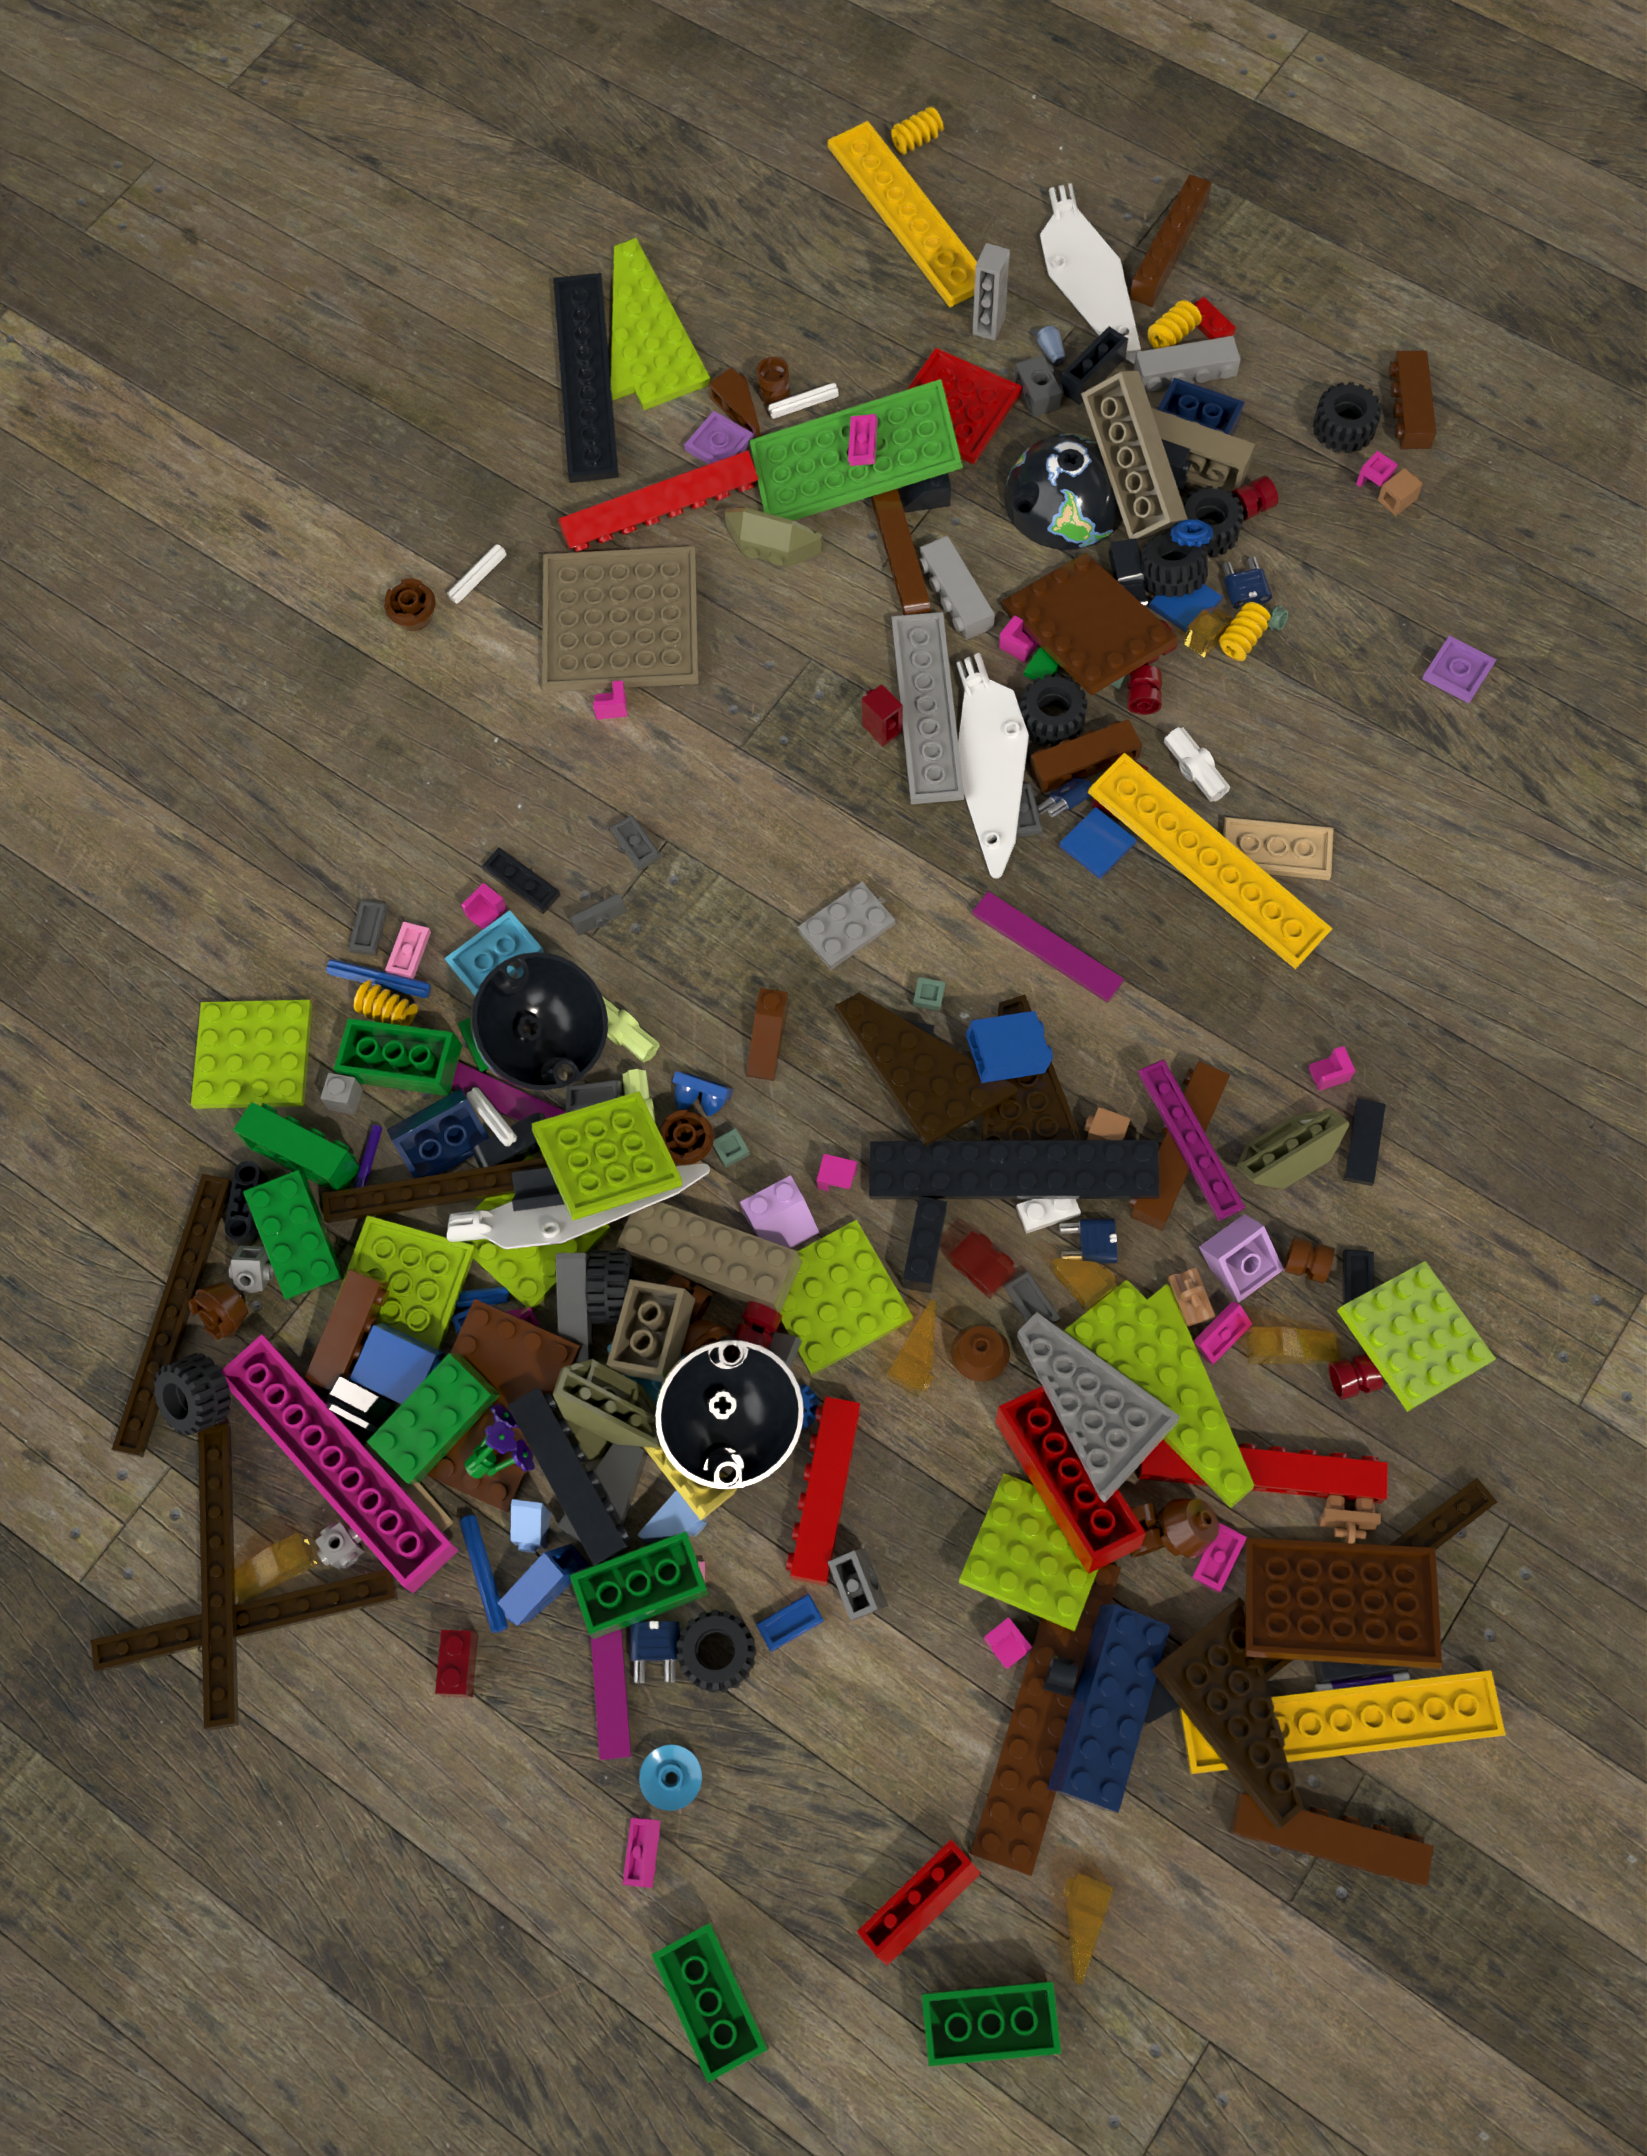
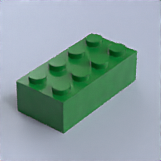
(398, 1056)
(296, 1147)
(294, 1234)
(433, 1418)
(639, 1585)
(710, 2002)
(991, 2023)

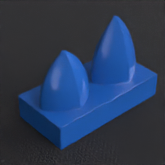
(688, 1089)

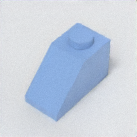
(671, 1520)
(529, 1525)

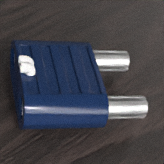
(1247, 585)
(1066, 797)
(1096, 1240)
(654, 1643)

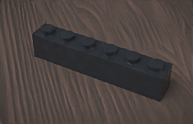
(569, 1476)

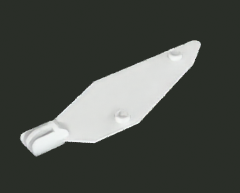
(1087, 270)
(992, 761)
(551, 1223)

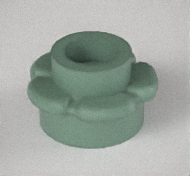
(1278, 618)

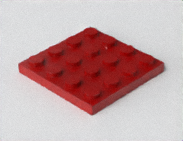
(975, 399)

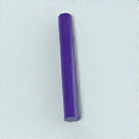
(368, 1156)

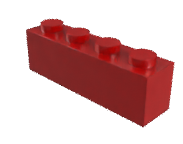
(918, 1902)

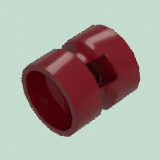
(1256, 497)
(1144, 690)
(760, 1318)
(1353, 1376)

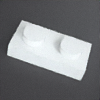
(1046, 1212)

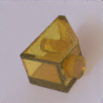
(1206, 630)
(1084, 1280)

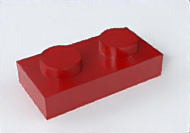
(1213, 322)

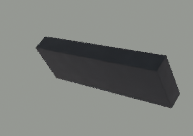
(521, 880)
(1364, 1142)

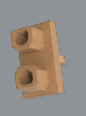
(1191, 1297)
(1349, 1524)

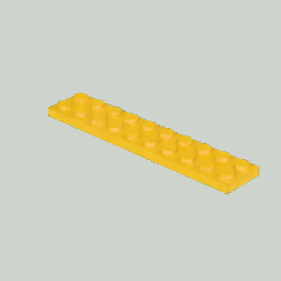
(907, 212)
(1210, 860)
(1373, 1719)

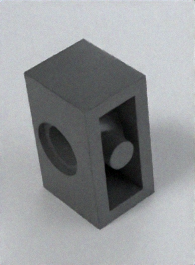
(1039, 385)
(857, 1584)

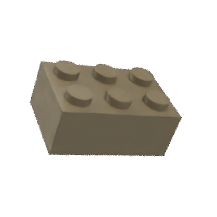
(650, 1330)

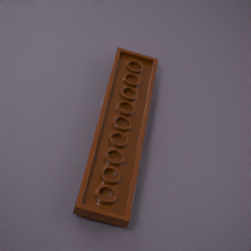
(1018, 1795)

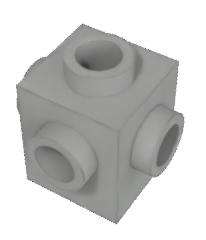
(250, 1269)
(348, 1550)

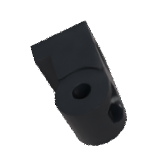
(1061, 1676)

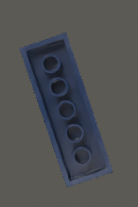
(1109, 1708)

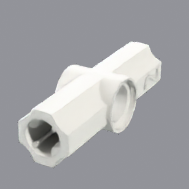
(1196, 764)

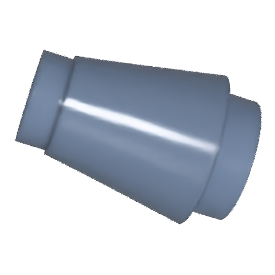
(1051, 343)

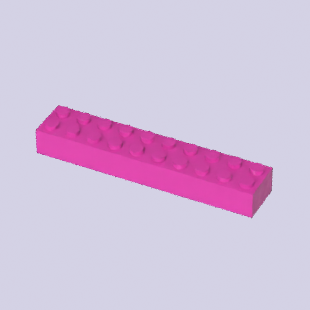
(338, 1464)

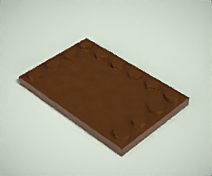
(1089, 623)
(514, 1361)
(1342, 1603)

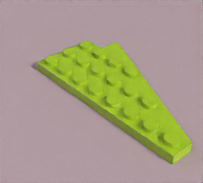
(648, 340)
(1156, 1352)

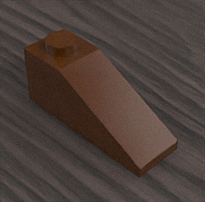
(733, 397)
(767, 1033)

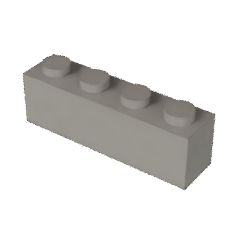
(990, 291)
(1188, 362)
(956, 588)

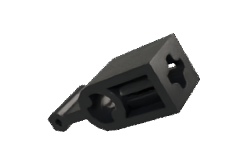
(1128, 568)

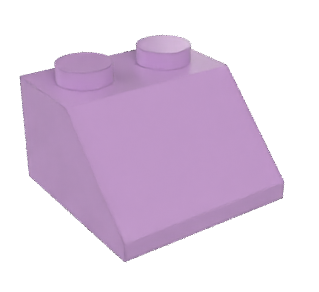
(780, 1214)
(1242, 1257)

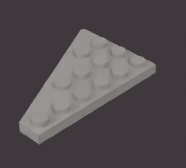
(1101, 1410)

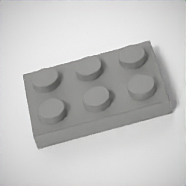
(846, 925)

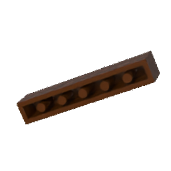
(1170, 240)
(1203, 1094)
(1338, 1841)

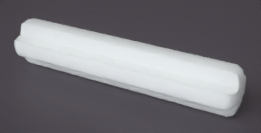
(803, 400)
(476, 573)
(491, 1116)

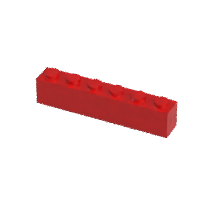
(825, 1491)

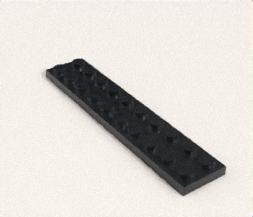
(585, 378)
(1015, 1169)

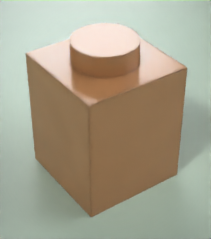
(1400, 491)
(1106, 1125)

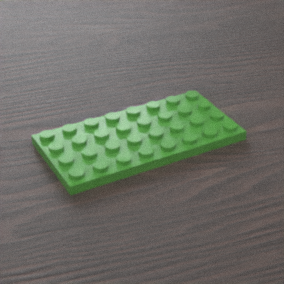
(808, 464)

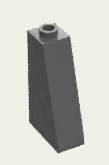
(571, 1302)
(619, 1478)

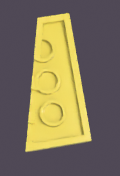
(699, 1497)

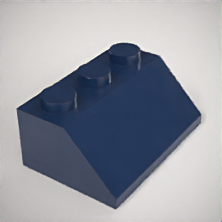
(1202, 406)
(438, 1135)

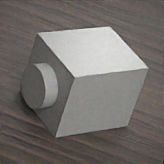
(341, 1093)

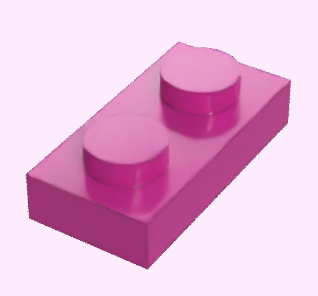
(863, 440)
(1222, 1332)
(1219, 1559)
(641, 1852)

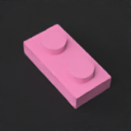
(408, 950)

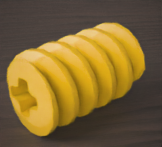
(916, 129)
(1174, 325)
(1244, 631)
(382, 1007)

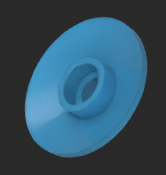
(656, 1768)

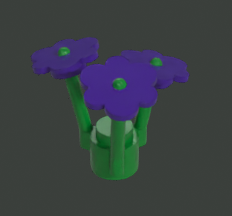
(502, 1439)

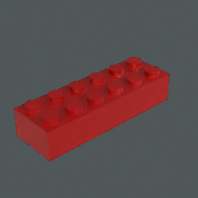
(1093, 1528)

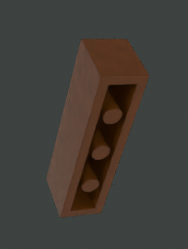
(1412, 400)
(1084, 755)
(347, 1327)

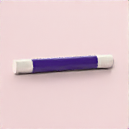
(1363, 1681)

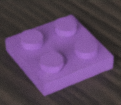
(718, 439)
(1459, 669)

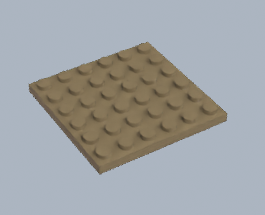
(620, 619)

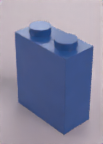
(1009, 1046)
(394, 1363)

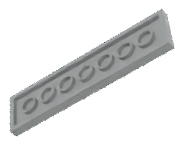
(927, 708)

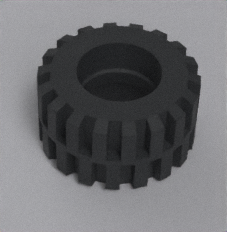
(1352, 402)
(1222, 508)
(1172, 567)
(1059, 693)
(607, 1284)
(192, 1394)
(694, 1635)

